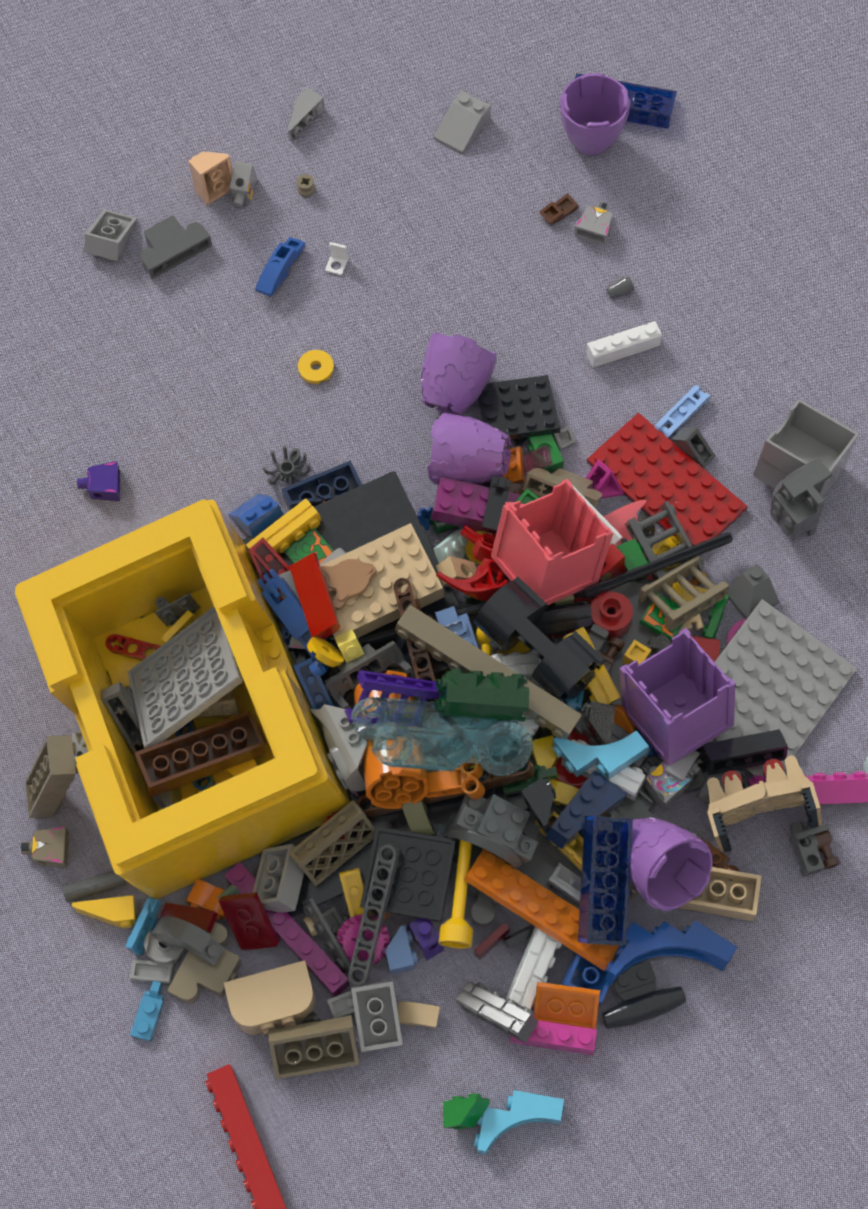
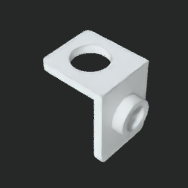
(338, 254)

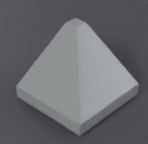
(565, 437)

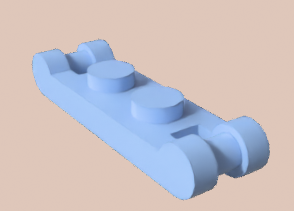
(682, 411)

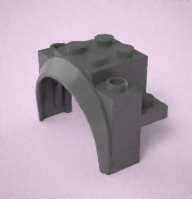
(787, 509)
(343, 684)
(496, 828)

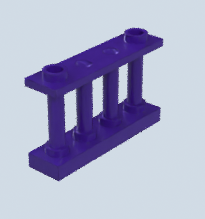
(393, 684)

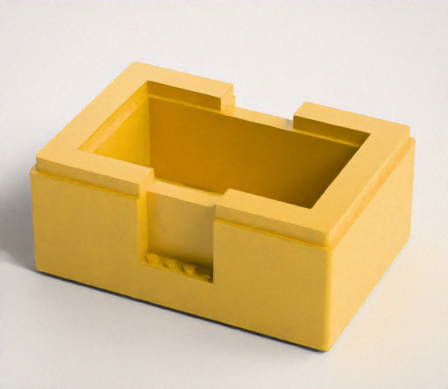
(106, 593)

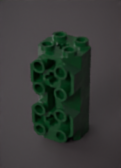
(482, 696)

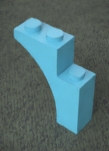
(609, 758)
(523, 1109)

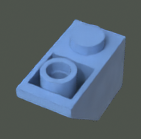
(399, 954)

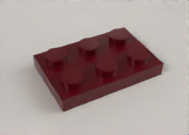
(249, 921)

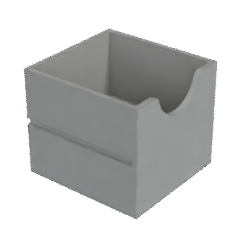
(801, 439)

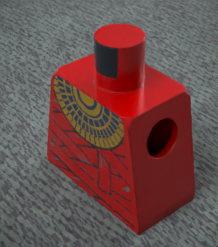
(613, 564)

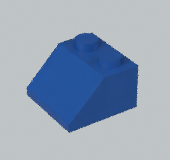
(585, 975)

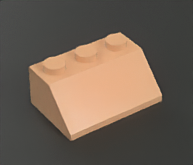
(211, 175)

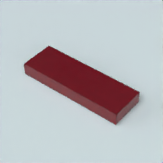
(199, 917)

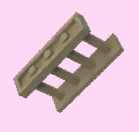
(687, 609)

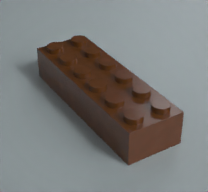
(200, 753)

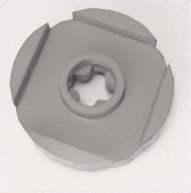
(162, 955)

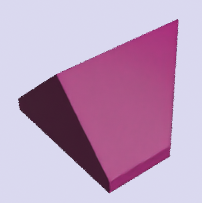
(604, 481)

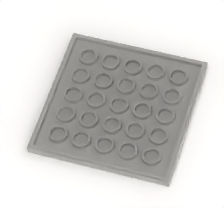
(183, 678)

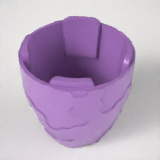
(594, 112)
(454, 372)
(467, 450)
(668, 863)

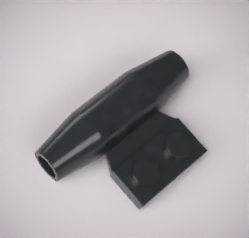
(641, 998)

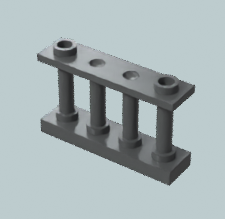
(636, 527)

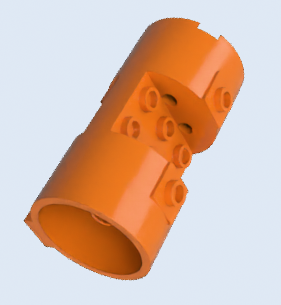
(388, 785)

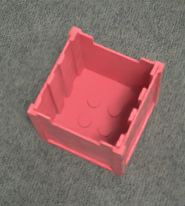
(552, 543)

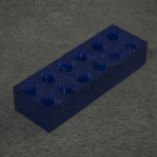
(605, 880)

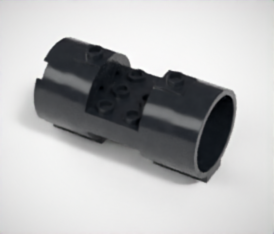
(513, 617)

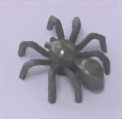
(288, 468)

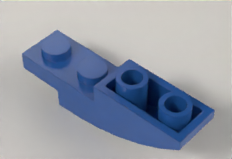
(277, 266)

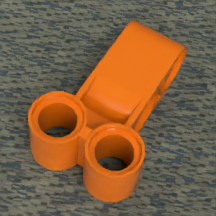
(456, 782)

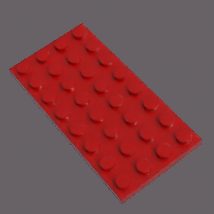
(659, 471)

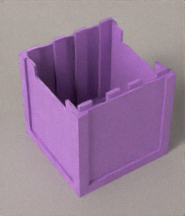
(678, 698)

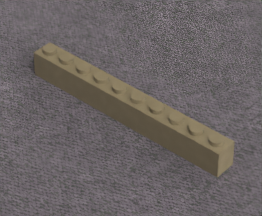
(462, 655)

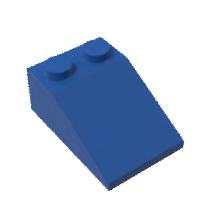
(256, 514)

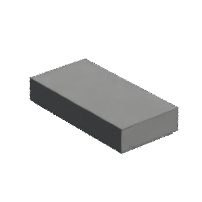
(150, 971)

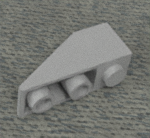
(306, 108)

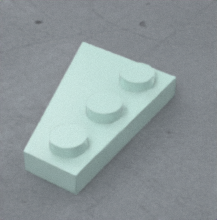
(452, 546)

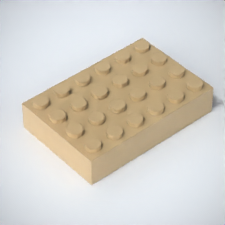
(394, 557)

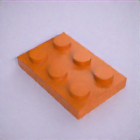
(566, 1005)

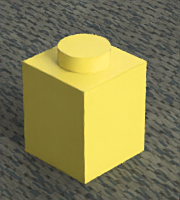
(349, 645)

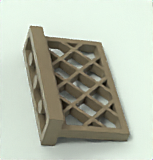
(328, 836)

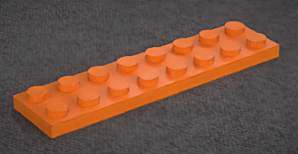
(535, 905)

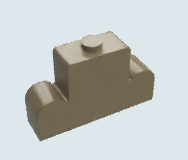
(542, 483)
(198, 974)

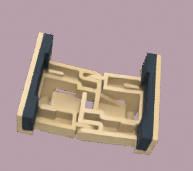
(776, 793)

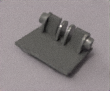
(171, 612)

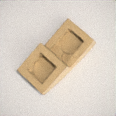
(418, 1014)

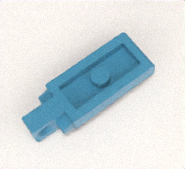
(144, 923)
(148, 1013)

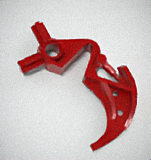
(481, 583)

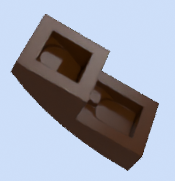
(561, 209)

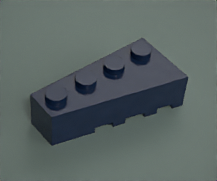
(594, 798)

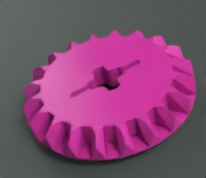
(348, 933)

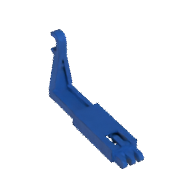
(291, 614)

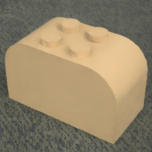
(271, 998)

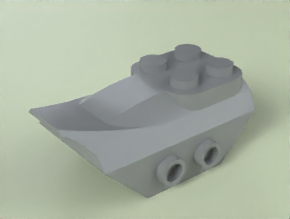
(344, 744)

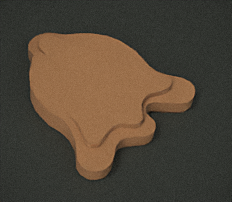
(348, 580)

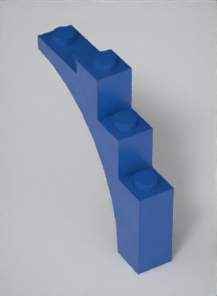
(694, 942)

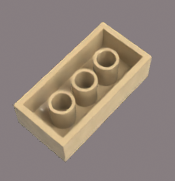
(726, 897)

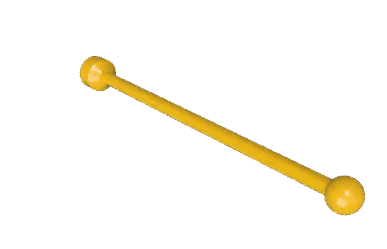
(456, 930)

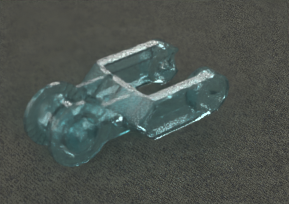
(439, 742)

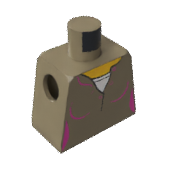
(49, 847)

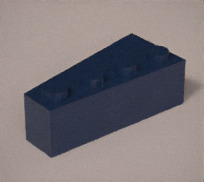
(322, 486)

